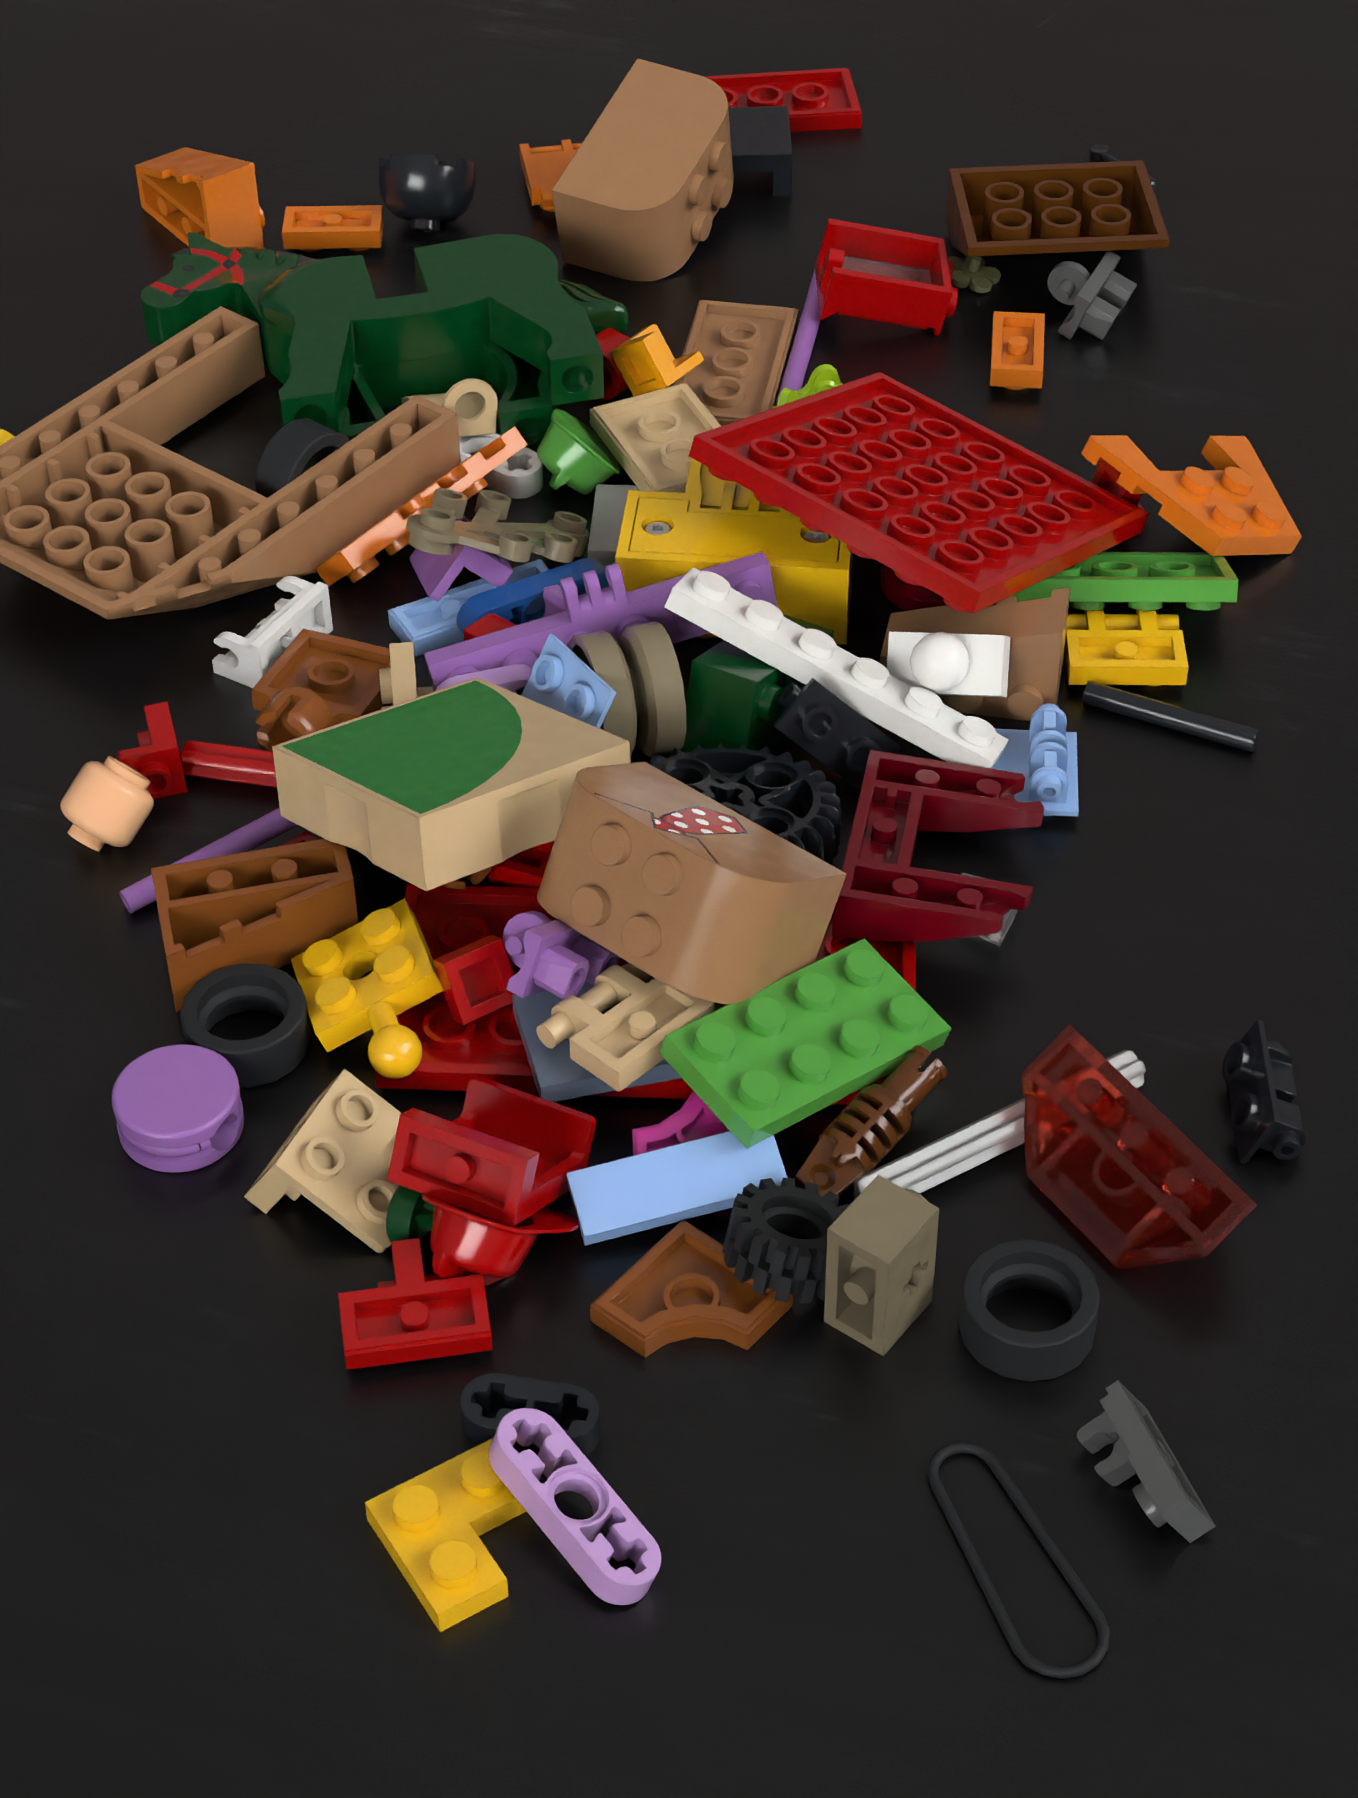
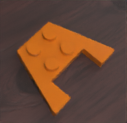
(1218, 509)

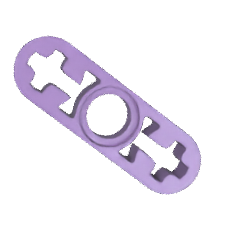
(571, 1471)

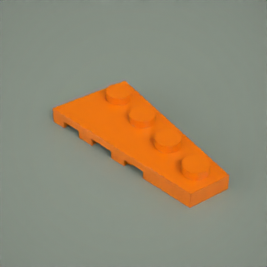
(391, 532)

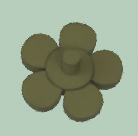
(974, 274)

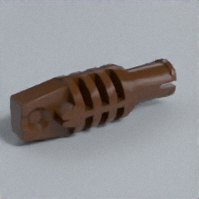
(870, 1125)

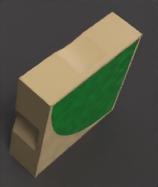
(441, 779)

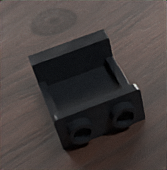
(763, 144)

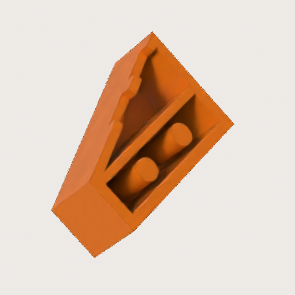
(203, 196)

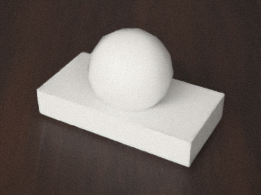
(951, 662)

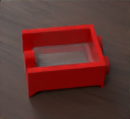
(884, 276)

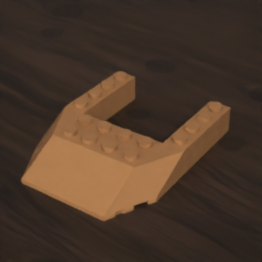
(146, 531)

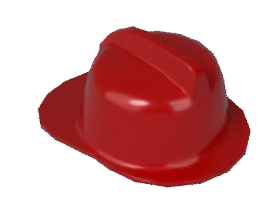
(475, 1244)

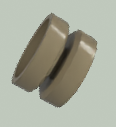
(648, 685)

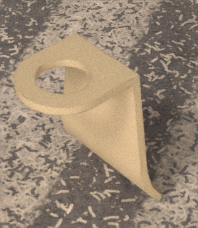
(474, 404)

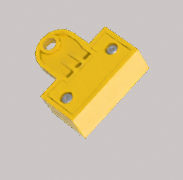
(722, 522)

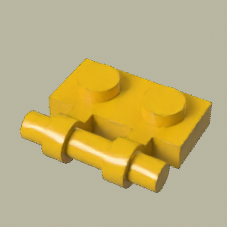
(1125, 649)

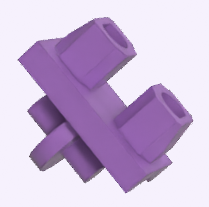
(551, 956)

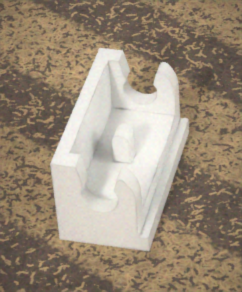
(256, 652)

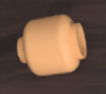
(107, 804)

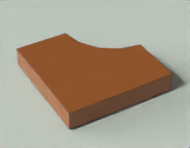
(683, 1294)

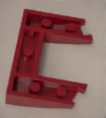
(905, 903)

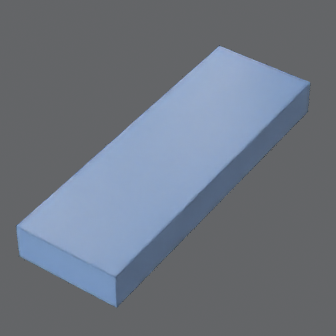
(434, 624)
(669, 1184)

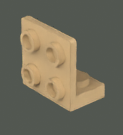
(338, 1160)

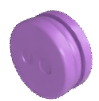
(178, 1108)

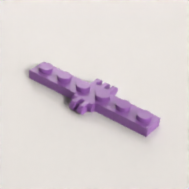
(597, 610)

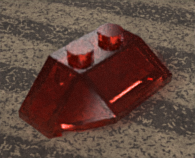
(1121, 1162)

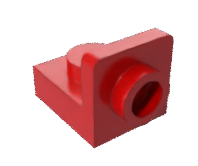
(158, 754)

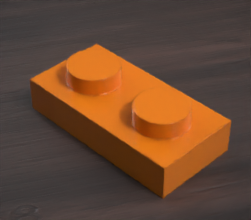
(333, 227)
(1017, 350)

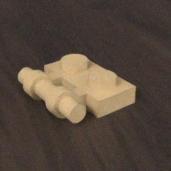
(629, 1036)

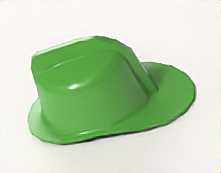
(575, 454)

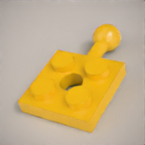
(348, 1006)

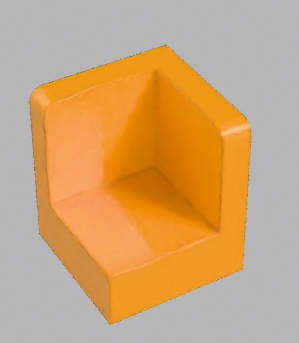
(649, 363)

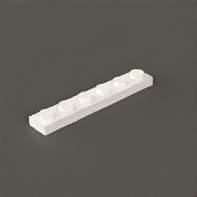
(859, 682)

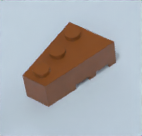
(251, 908)

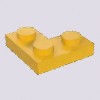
(435, 1530)

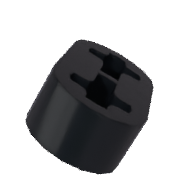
(519, 1392)

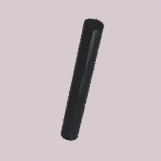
(1171, 716)

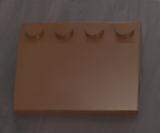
(1053, 209)

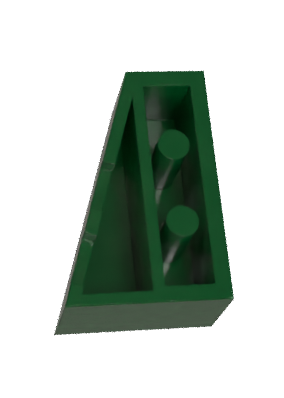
(735, 698)

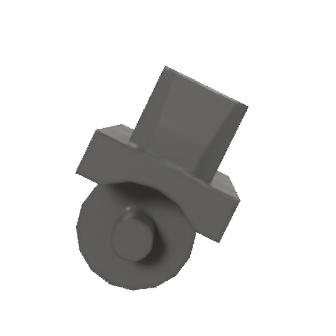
(1095, 297)

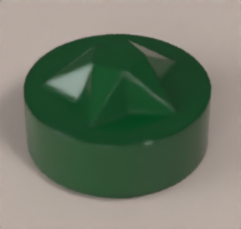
(409, 1217)

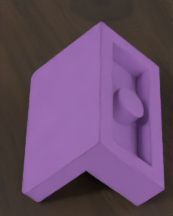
(440, 571)

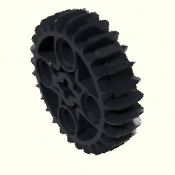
(766, 790)

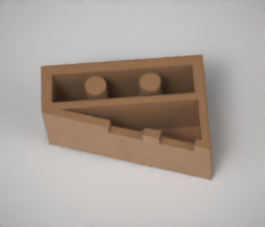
(1035, 649)

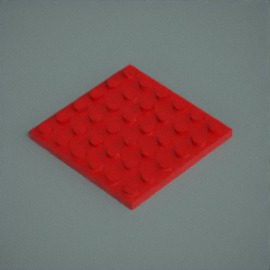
(920, 489)

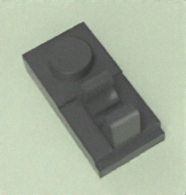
(1141, 1449)

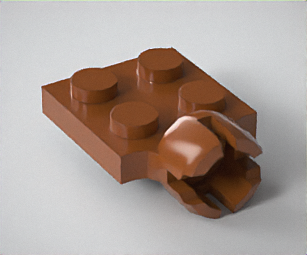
(317, 686)

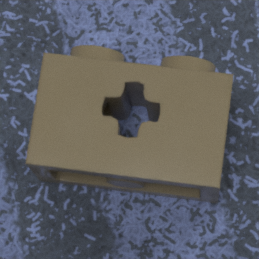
(880, 1264)

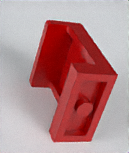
(498, 1157)

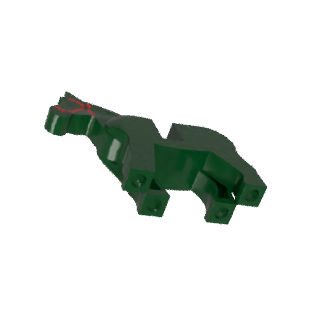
(479, 312)

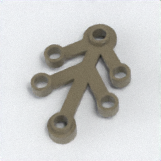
(438, 532)

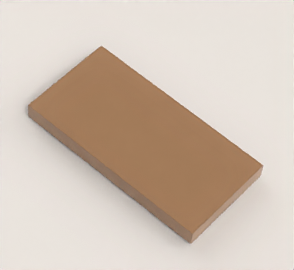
(742, 354)

